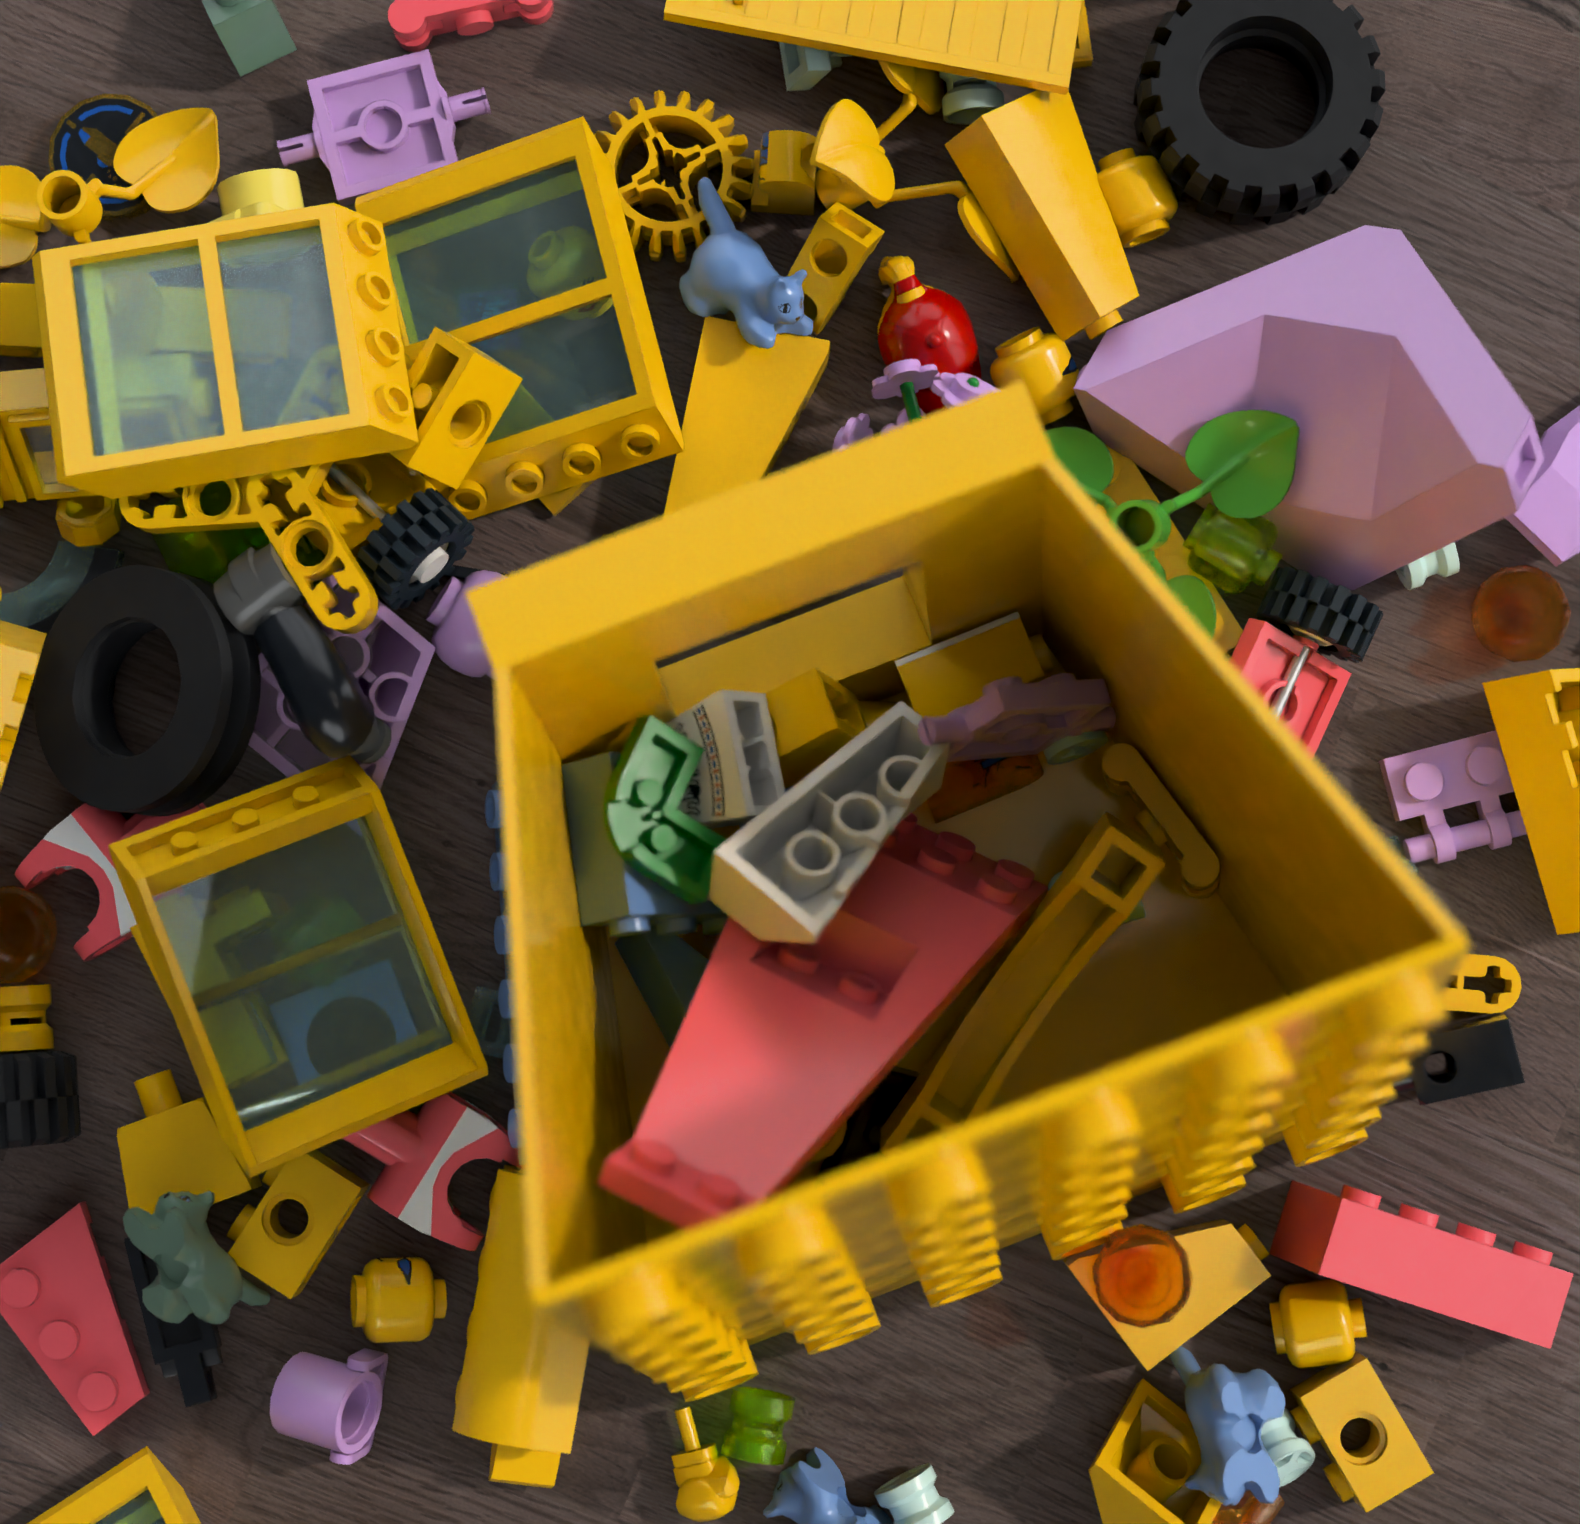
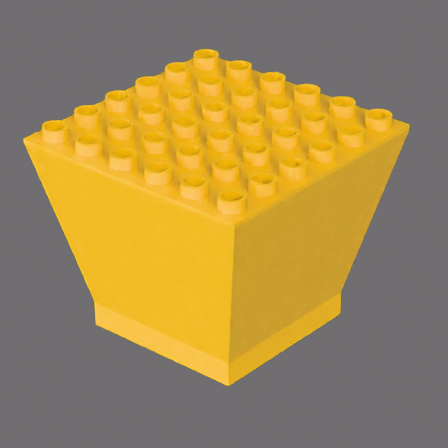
(1160, 1062)

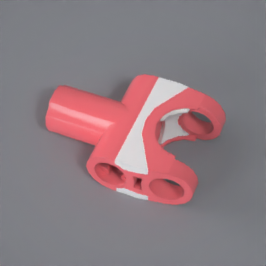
(83, 844)
(422, 1157)

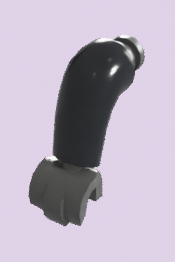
(311, 672)

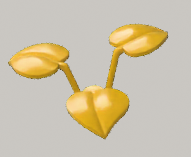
(165, 159)
(858, 171)

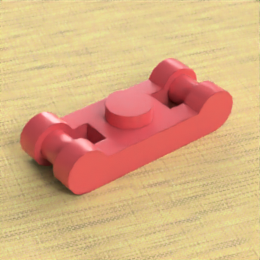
(419, 20)

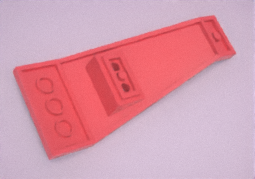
(805, 1031)

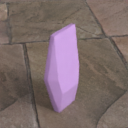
(1552, 504)

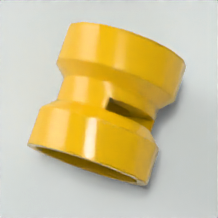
(30, 1003)

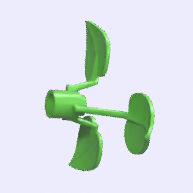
(1240, 458)

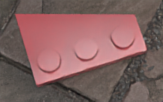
(68, 1319)

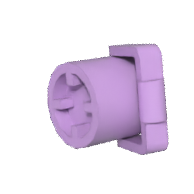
(331, 1402)

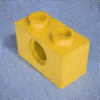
(456, 406)
(285, 1258)
(1388, 1459)

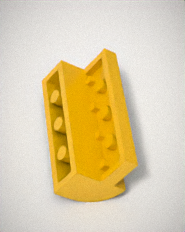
(519, 1363)

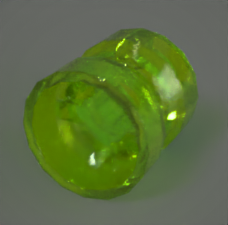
(758, 1425)

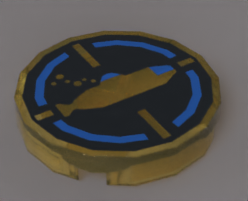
(88, 141)

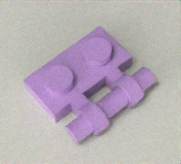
(1448, 777)

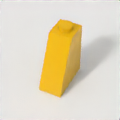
(1224, 1271)

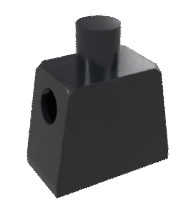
(1482, 1060)

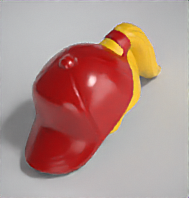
(925, 327)

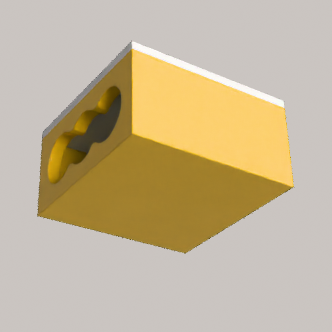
(960, 667)

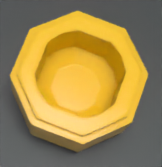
(88, 519)

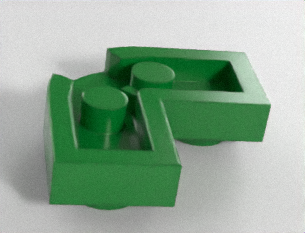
(645, 815)

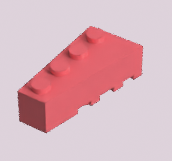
(1422, 1264)

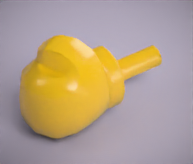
(705, 1478)

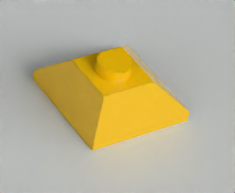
(1146, 1464)

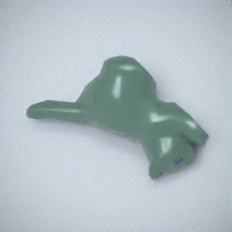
(190, 1264)

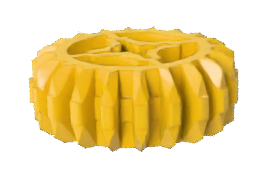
(694, 162)

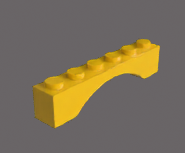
(1054, 945)

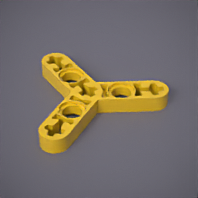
(249, 510)

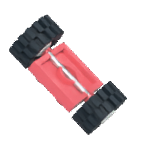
(1282, 644)

